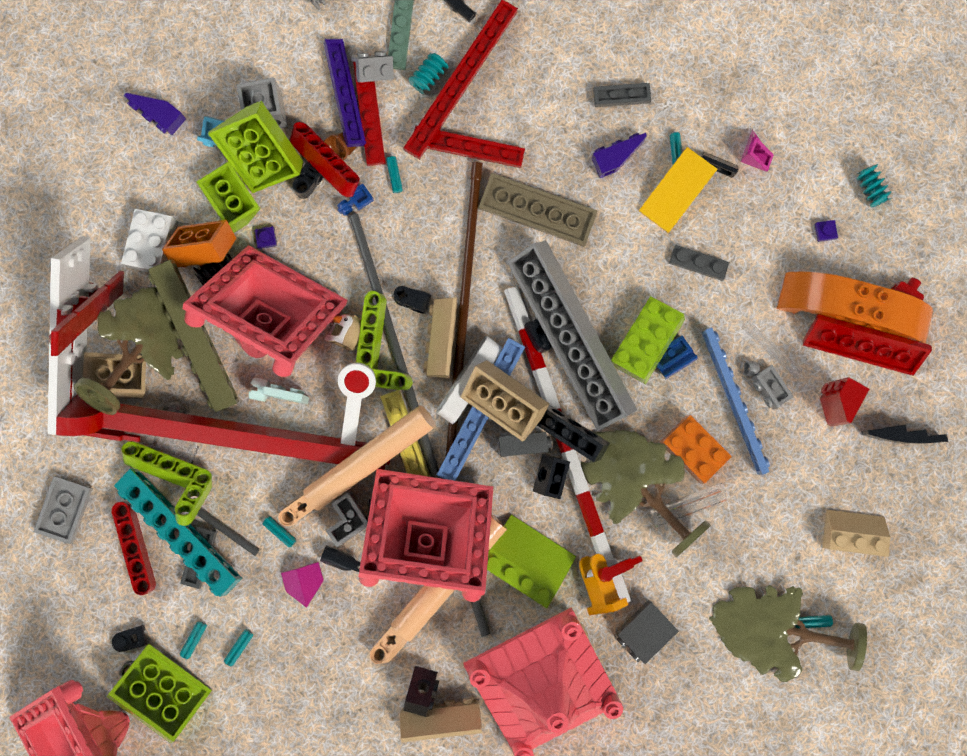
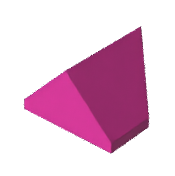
(756, 153)
(303, 582)

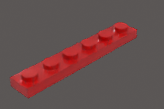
(370, 122)
(477, 149)

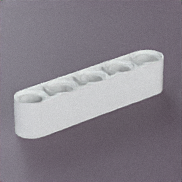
(453, 404)

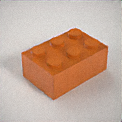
(200, 243)
(697, 448)

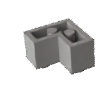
(352, 522)

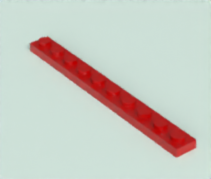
(460, 79)

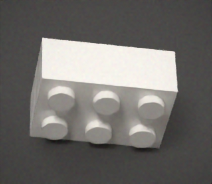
(146, 239)

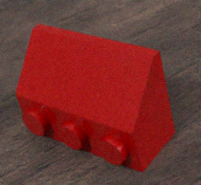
(842, 400)

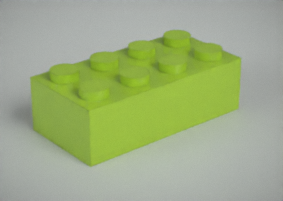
(648, 340)

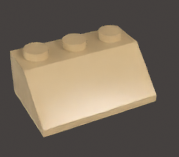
(856, 533)

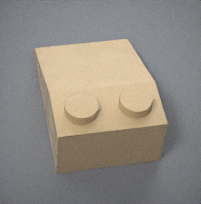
(100, 365)

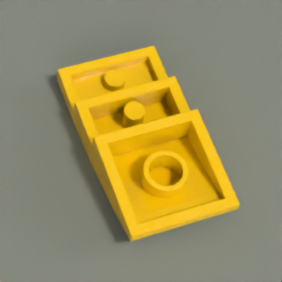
(677, 190)

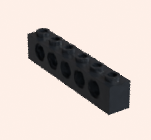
(573, 434)

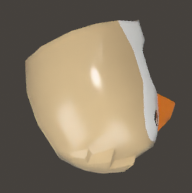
(345, 331)

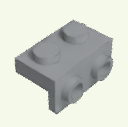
(373, 67)
(772, 387)

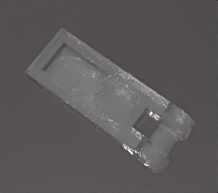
(173, 447)

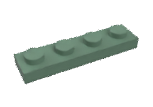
(400, 33)

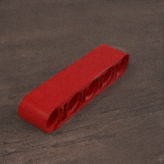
(324, 159)
(130, 557)

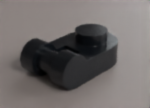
(538, 339)
(124, 641)

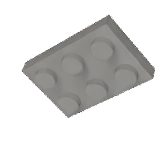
(63, 510)

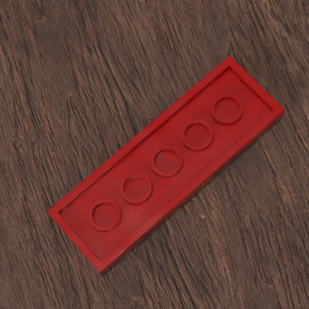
(866, 345)

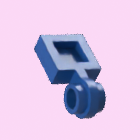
(359, 200)

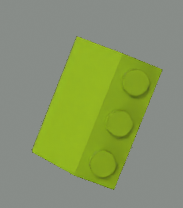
(229, 196)

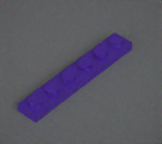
(344, 92)

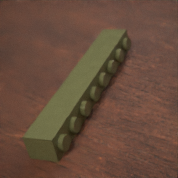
(195, 340)

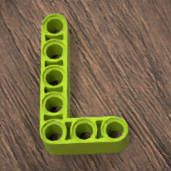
(374, 347)
(174, 475)

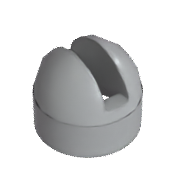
(754, 368)

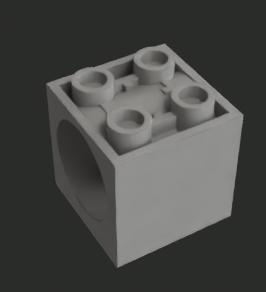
(267, 92)

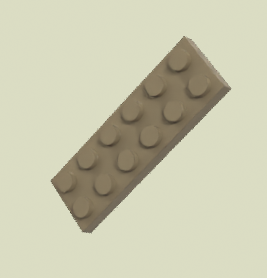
(538, 209)

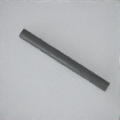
(228, 532)

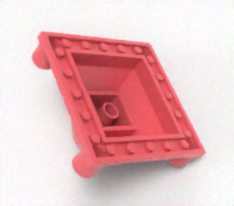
(265, 308)
(428, 533)
(543, 683)
(62, 728)

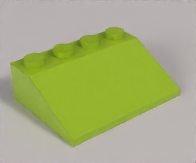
(257, 148)
(529, 561)
(159, 693)

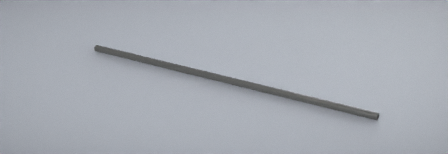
(401, 367)

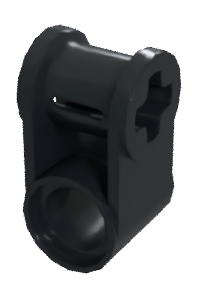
(309, 177)
(416, 299)

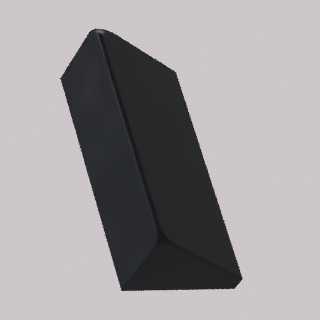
(723, 166)

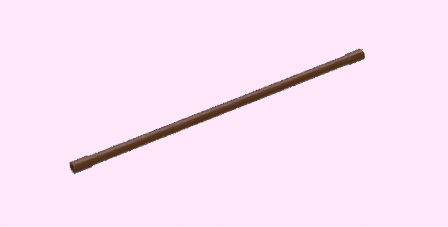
(476, 176)

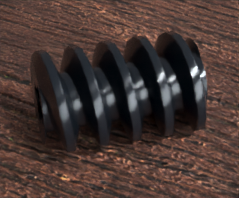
(208, 271)

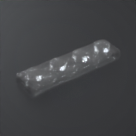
(692, 503)

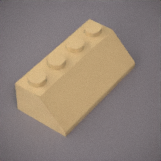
(442, 338)
(504, 400)
(442, 721)

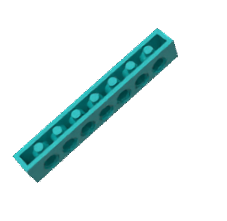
(201, 547)

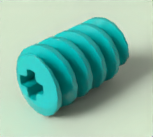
(427, 72)
(874, 187)

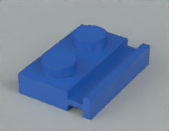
(676, 357)

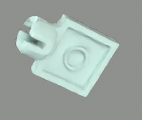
(275, 391)

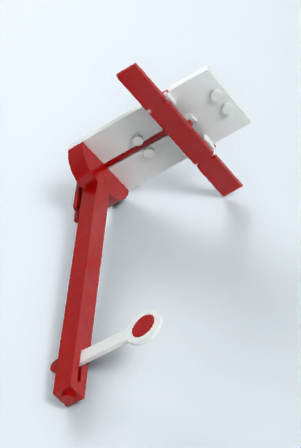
(76, 306)

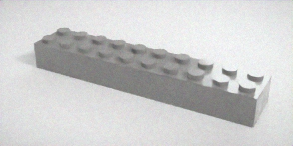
(571, 335)

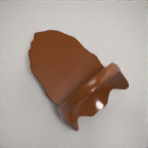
(338, 145)

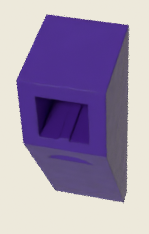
(160, 111)
(612, 158)

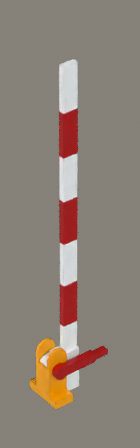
(601, 571)

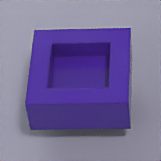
(826, 230)
(266, 237)

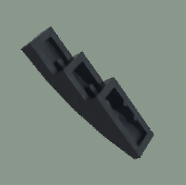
(899, 434)

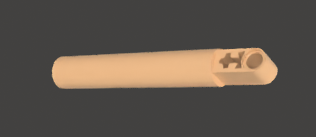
(360, 464)
(420, 611)

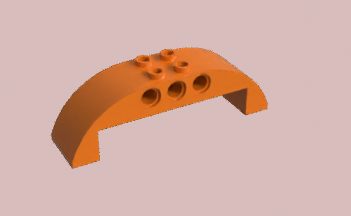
(856, 303)

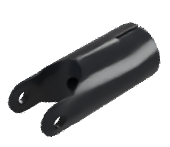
(339, 559)

